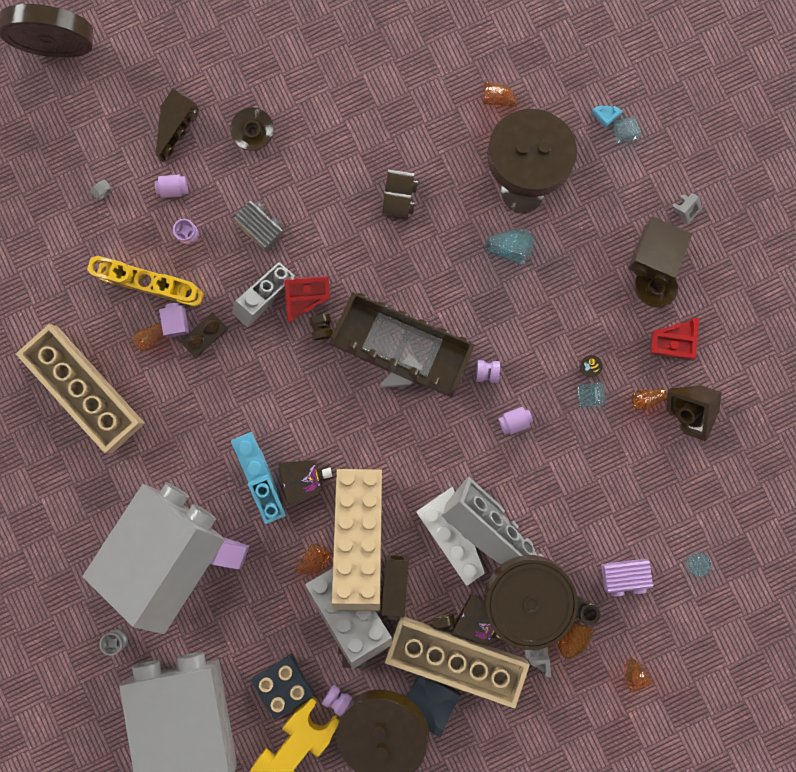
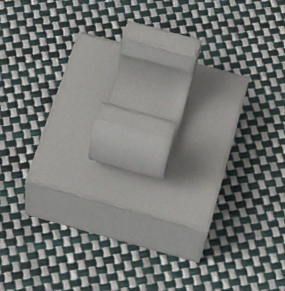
(689, 209)

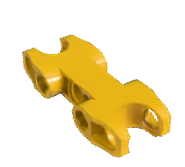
(132, 278)
(303, 737)

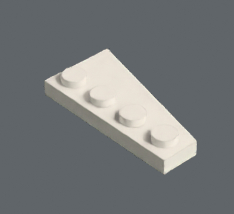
(456, 548)

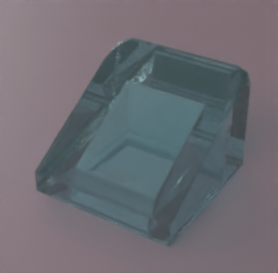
(626, 129)
(591, 394)

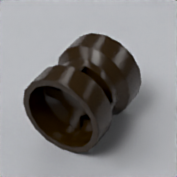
(322, 324)

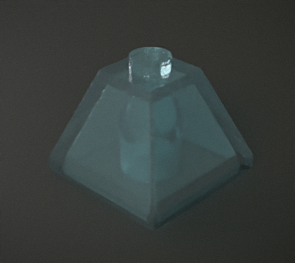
(512, 245)

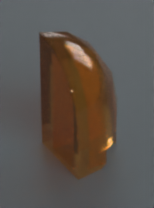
(499, 95)
(313, 560)
(575, 640)
(635, 676)

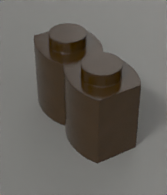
(398, 194)

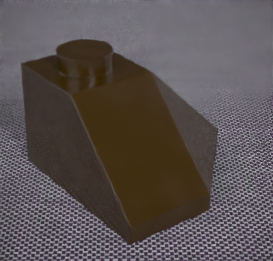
(695, 409)

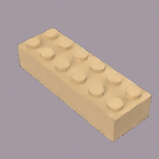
(80, 388)
(357, 540)
(457, 661)

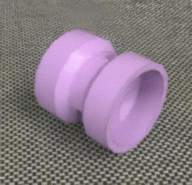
(183, 228)
(482, 371)
(336, 700)

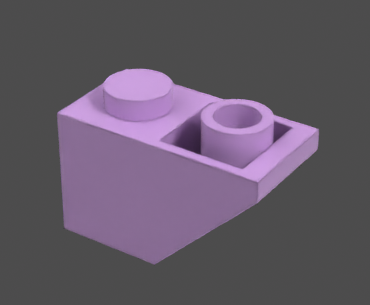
(231, 554)

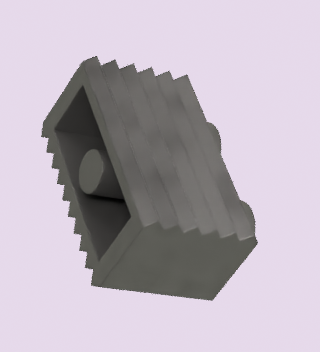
(258, 225)

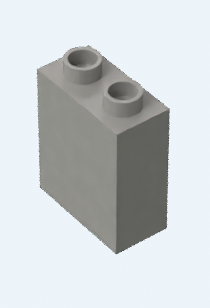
(154, 557)
(178, 717)

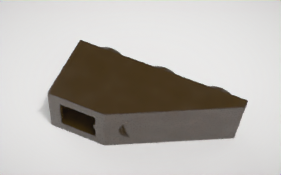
(174, 118)

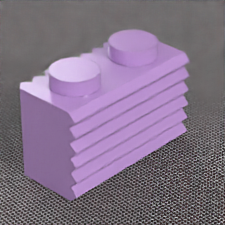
(627, 576)

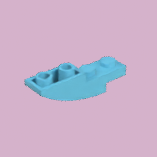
(259, 477)

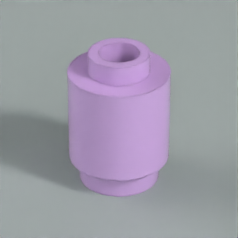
(171, 186)
(515, 421)

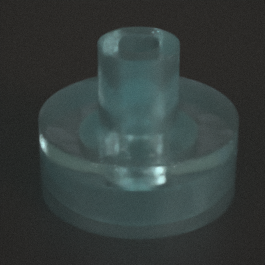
(699, 564)

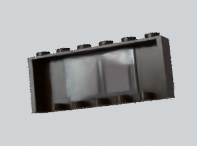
(402, 344)

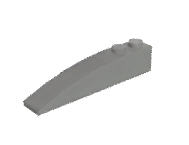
(484, 525)

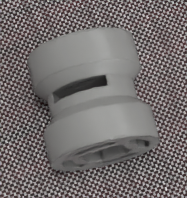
(108, 642)

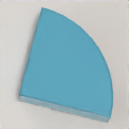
(606, 114)

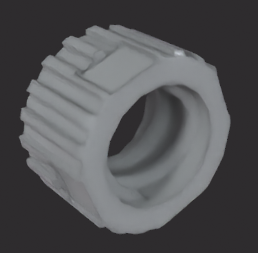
(101, 189)

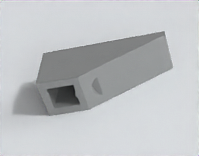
(261, 295)

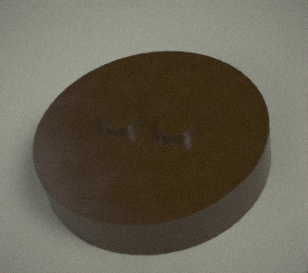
(45, 30)
(531, 152)
(530, 602)
(382, 733)

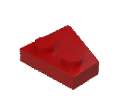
(305, 294)
(676, 341)

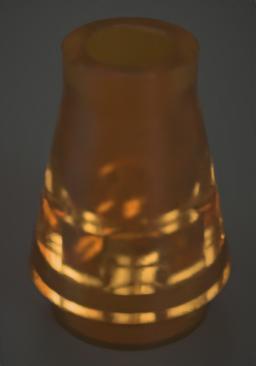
(147, 337)
(648, 398)

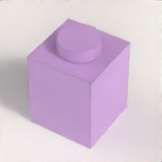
(174, 320)

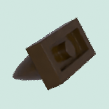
(204, 335)

